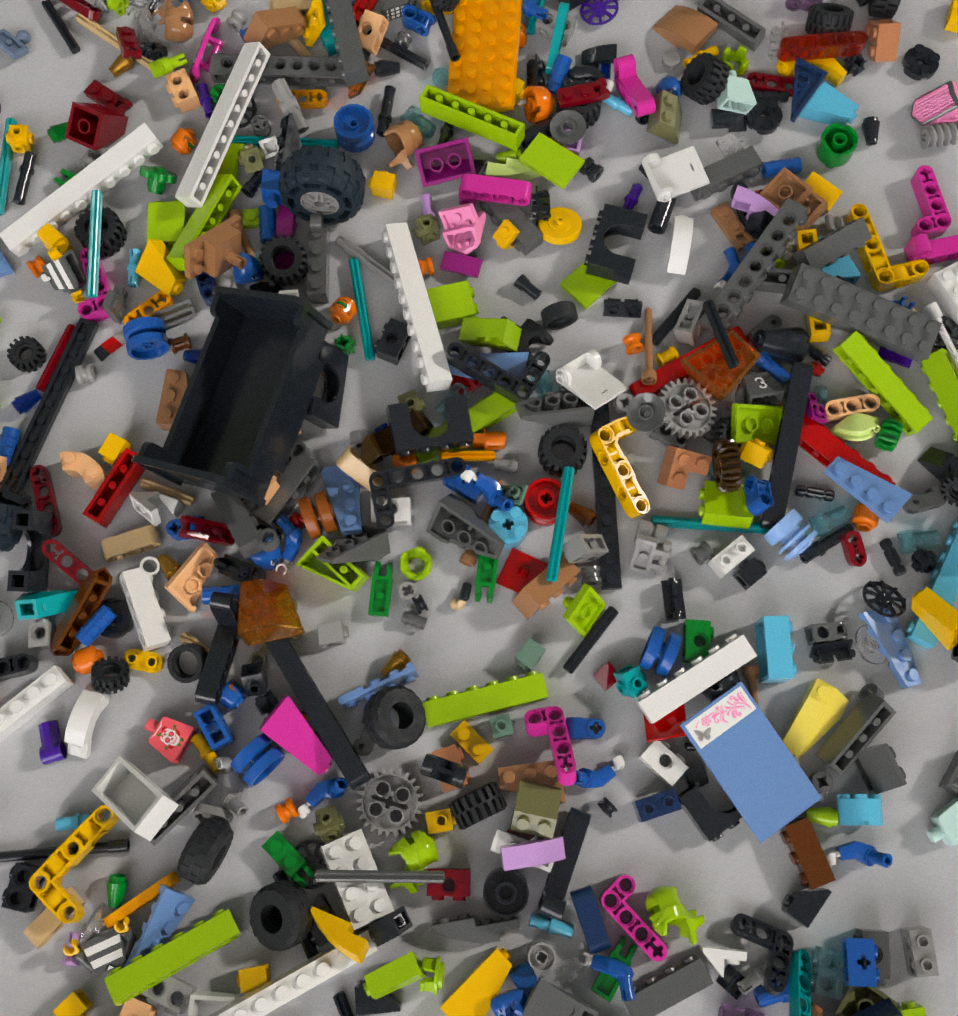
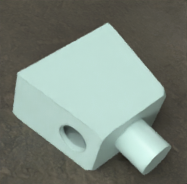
(737, 95)
(945, 824)

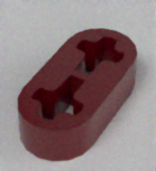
(852, 548)

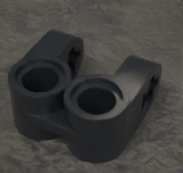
(444, 770)

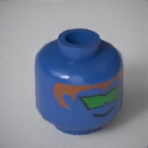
(232, 695)

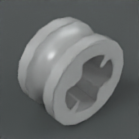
(406, 585)

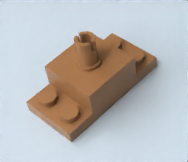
(215, 250)

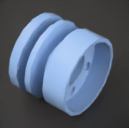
(790, 535)

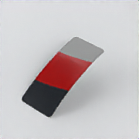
(110, 346)

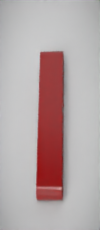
(673, 370)

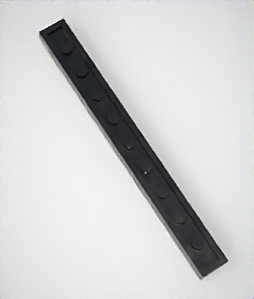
(49, 405)
(606, 513)

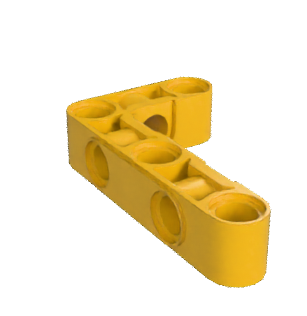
(876, 262)
(613, 460)
(62, 860)

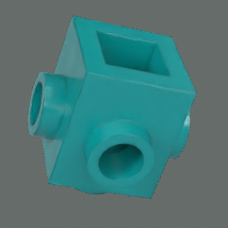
(630, 680)

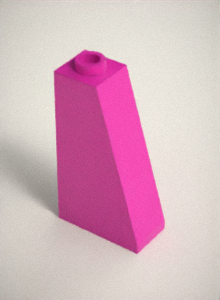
(293, 733)

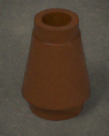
(582, 514)

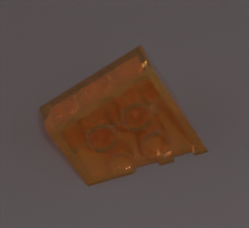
(711, 370)
(266, 612)

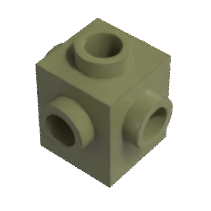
(254, 164)
(427, 229)
(413, 401)
(329, 824)

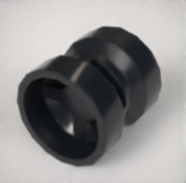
(591, 170)

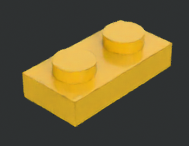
(471, 742)

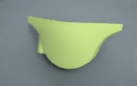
(856, 427)

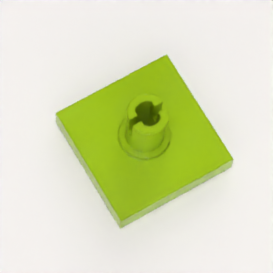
(583, 609)

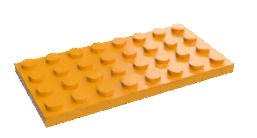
(488, 47)

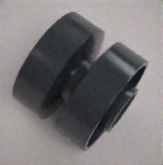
(505, 892)

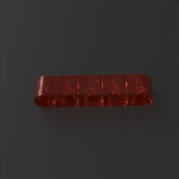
(822, 46)

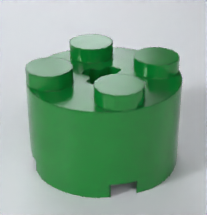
(836, 145)

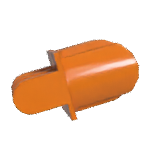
(489, 440)

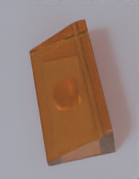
(357, 89)

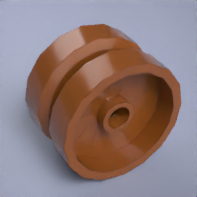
(320, 514)

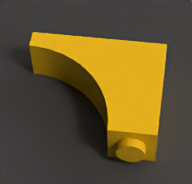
(835, 71)

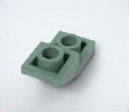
(515, 492)

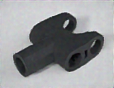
(531, 334)

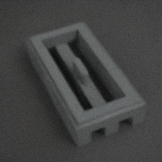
(173, 306)

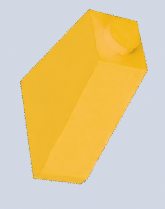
(158, 270)
(937, 616)

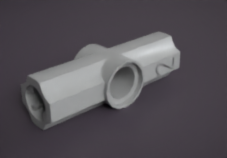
(289, 104)

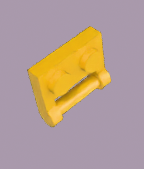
(316, 22)

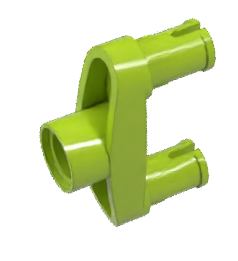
(166, 65)

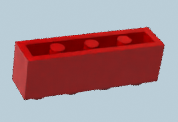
(114, 490)

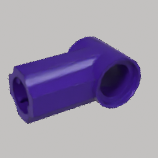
(52, 747)

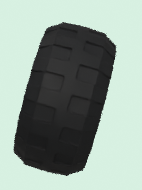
(378, 720)
(205, 851)
(265, 916)

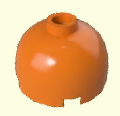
(538, 103)

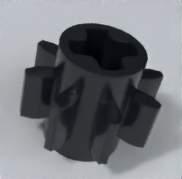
(854, 64)
(923, 561)

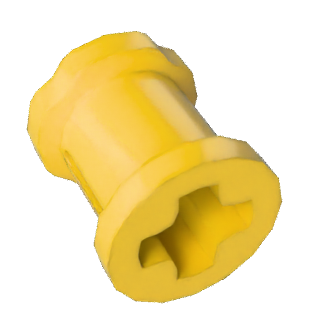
(666, 356)

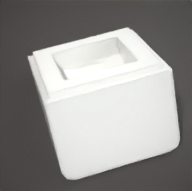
(269, 146)
(172, 504)

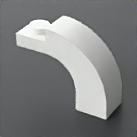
(680, 244)
(83, 720)

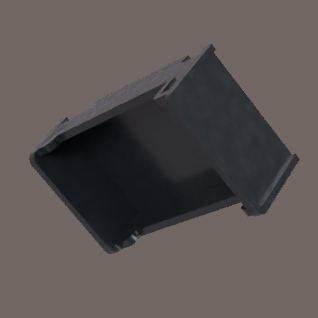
(243, 395)

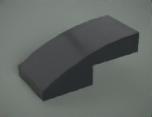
(599, 55)
(725, 119)

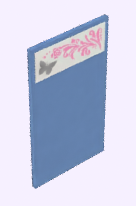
(750, 761)

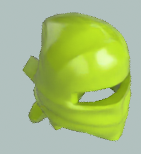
(417, 853)
(668, 910)

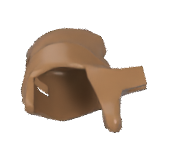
(176, 29)
(403, 142)

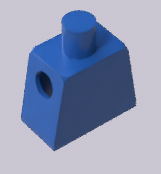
(269, 188)

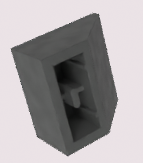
(880, 769)

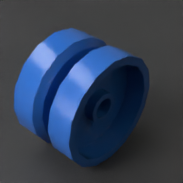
(354, 128)
(146, 338)
(663, 652)
(257, 760)

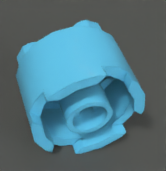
(519, 527)
(860, 809)

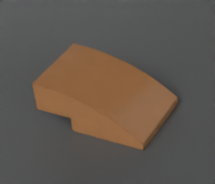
(686, 28)
(790, 186)

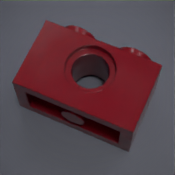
(462, 881)

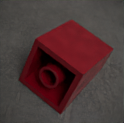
(94, 125)

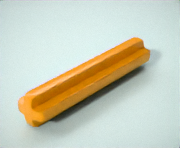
(469, 455)

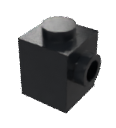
(750, 572)
(254, 679)

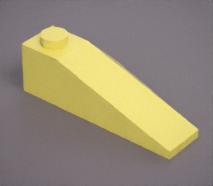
(816, 714)

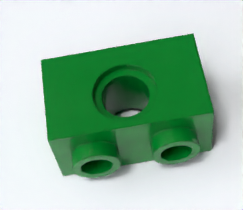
(694, 629)

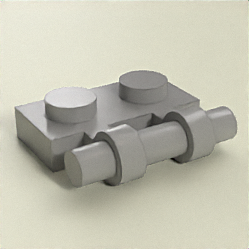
(644, 552)

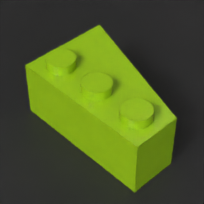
(490, 333)
(344, 574)

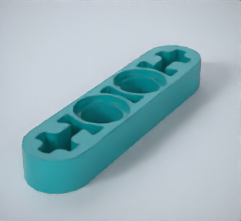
(558, 34)
(800, 984)

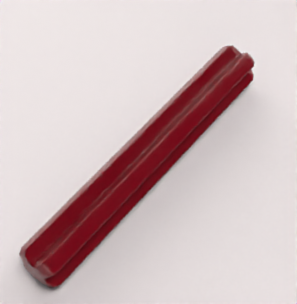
(52, 364)

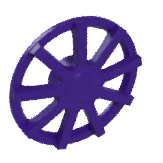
(599, 10)

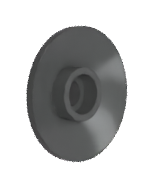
(568, 120)
(639, 405)

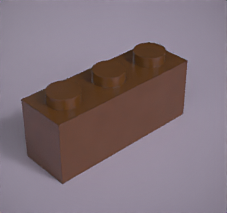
(807, 853)

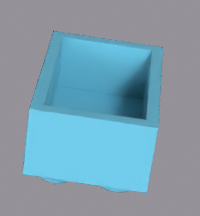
(775, 649)

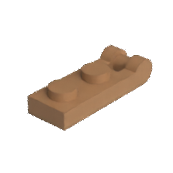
(731, 226)

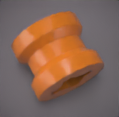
(36, 266)
(426, 266)
(633, 343)
(286, 810)

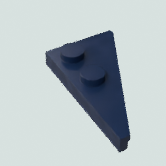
(805, 84)

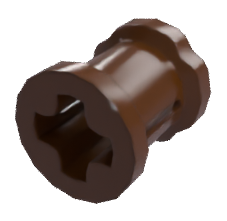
(187, 343)

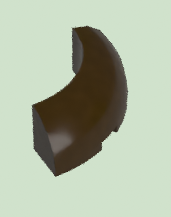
(380, 443)

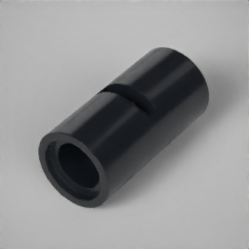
(531, 132)
(661, 216)

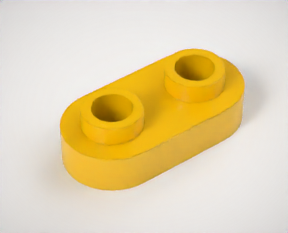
(143, 659)

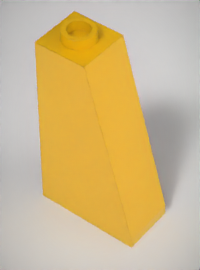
(480, 986)

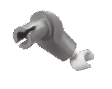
(232, 788)

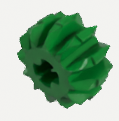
(888, 435)

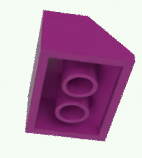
(445, 162)

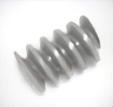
(939, 135)

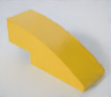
(340, 935)

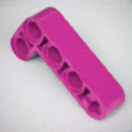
(631, 87)
(494, 189)
(929, 198)
(932, 250)
(94, 304)
(552, 722)
(635, 921)

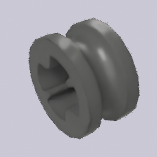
(403, 39)

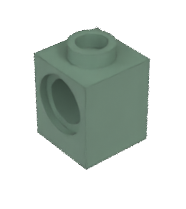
(529, 655)
(501, 726)

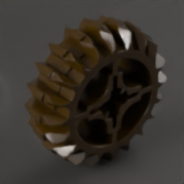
(726, 465)

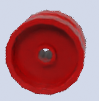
(538, 491)

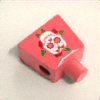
(170, 737)

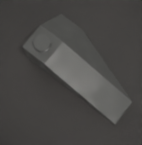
(557, 409)
(459, 524)
(368, 546)

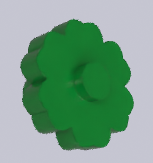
(157, 178)

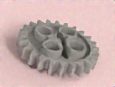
(696, 423)
(383, 821)

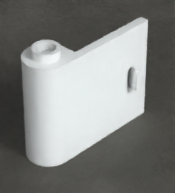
(673, 174)
(589, 380)

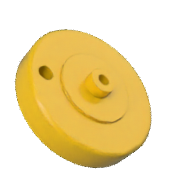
(562, 227)

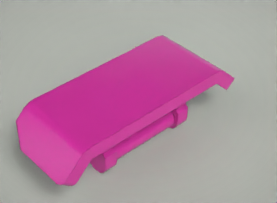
(213, 27)

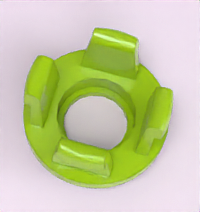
(736, 56)
(411, 554)
(434, 983)

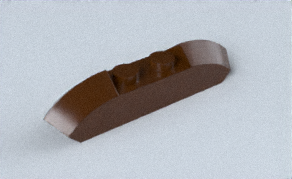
(79, 611)

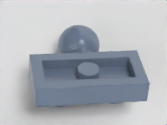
(14, 45)

